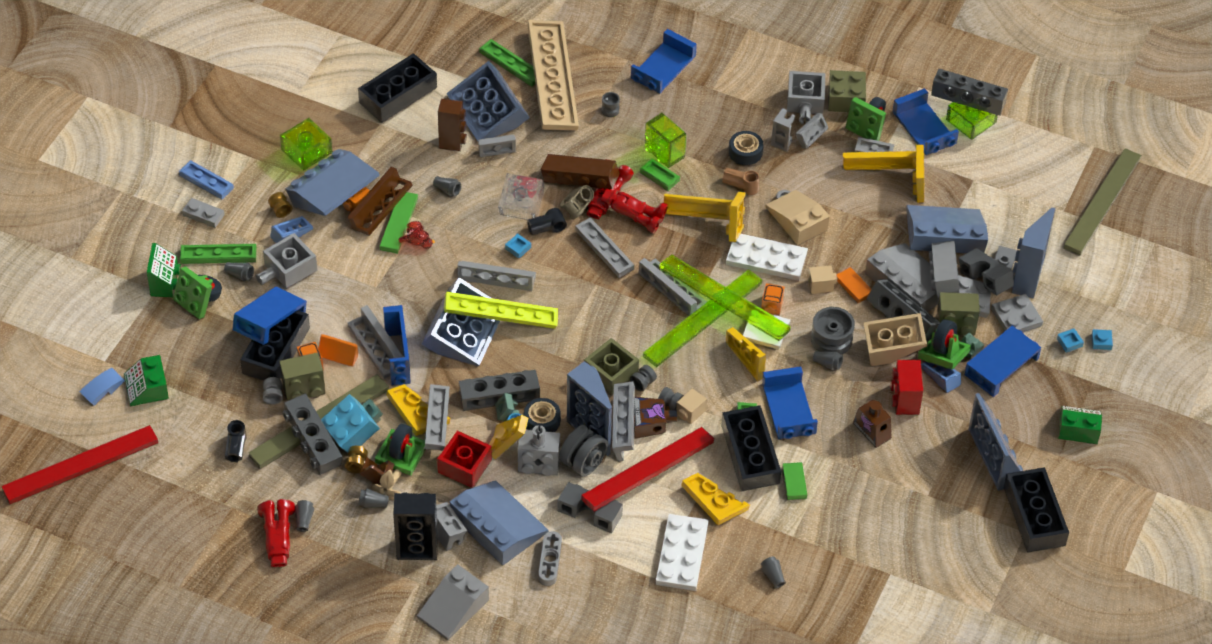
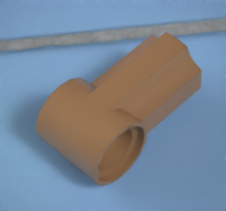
(746, 180)

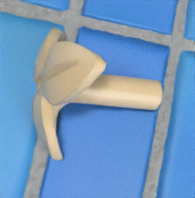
(387, 481)

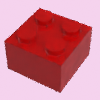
(907, 387)
(464, 459)

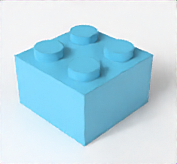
(349, 423)

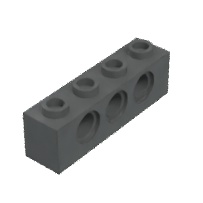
(969, 92)
(885, 290)
(487, 390)
(302, 408)

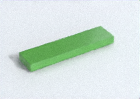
(509, 61)
(398, 223)
(218, 253)

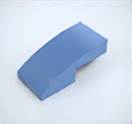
(101, 385)

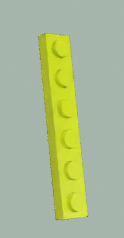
(500, 310)

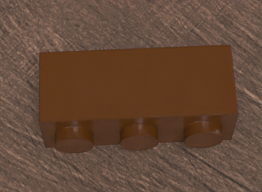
(451, 125)

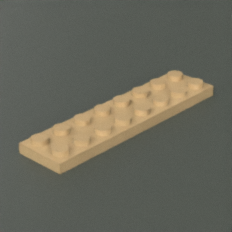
(552, 75)

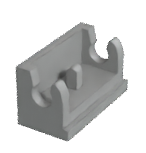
(781, 131)
(449, 526)

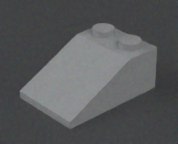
(454, 602)

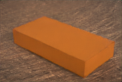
(853, 284)

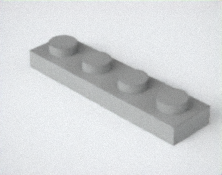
(604, 247)
(437, 417)

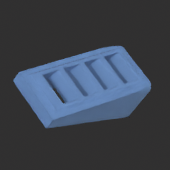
(278, 231)
(947, 382)

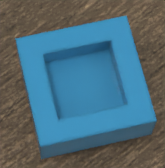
(518, 246)
(1102, 339)
(1070, 340)

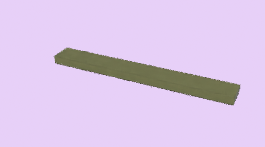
(1102, 202)
(287, 441)

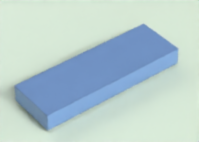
(206, 180)

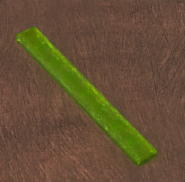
(725, 297)
(698, 321)

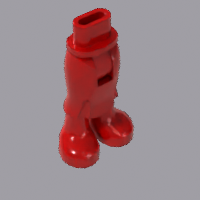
(596, 206)
(634, 208)
(277, 531)

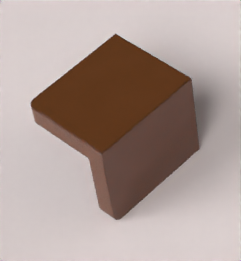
(373, 471)

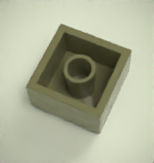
(844, 87)
(961, 309)
(613, 364)
(302, 376)

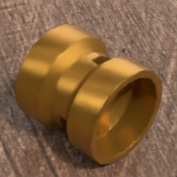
(280, 205)
(356, 456)

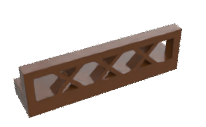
(375, 201)

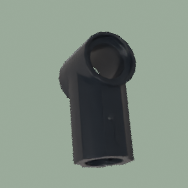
(552, 220)
(235, 441)

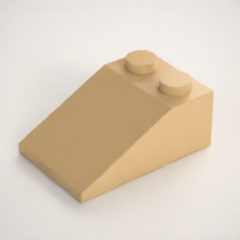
(799, 216)
(894, 338)

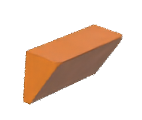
(338, 350)

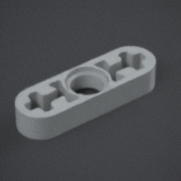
(553, 566)

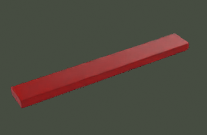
(79, 464)
(647, 469)

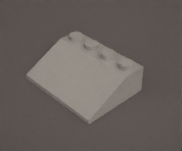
(906, 271)

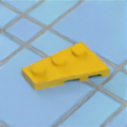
(747, 352)
(410, 408)
(507, 434)
(712, 500)

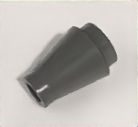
(448, 185)
(242, 271)
(831, 360)
(372, 499)
(303, 512)
(773, 571)

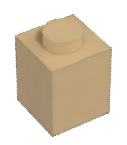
(821, 279)
(691, 406)

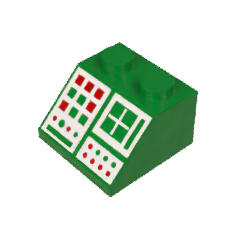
(162, 272)
(146, 381)
(1080, 425)

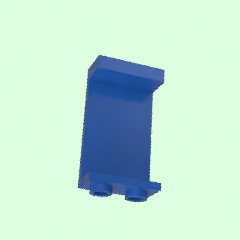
(665, 62)
(923, 122)
(265, 312)
(395, 326)
(1001, 359)
(788, 403)

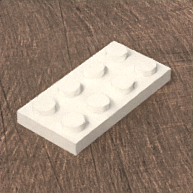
(767, 256)
(682, 552)

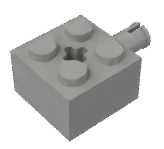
(806, 94)
(288, 262)
(539, 452)

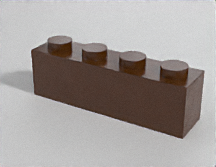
(580, 171)

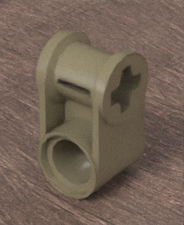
(577, 201)

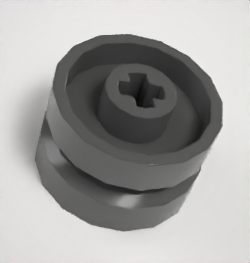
(832, 330)
(583, 450)

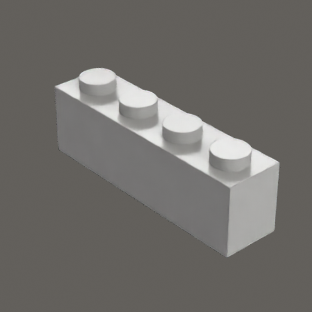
(944, 268)

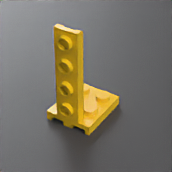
(891, 160)
(710, 208)

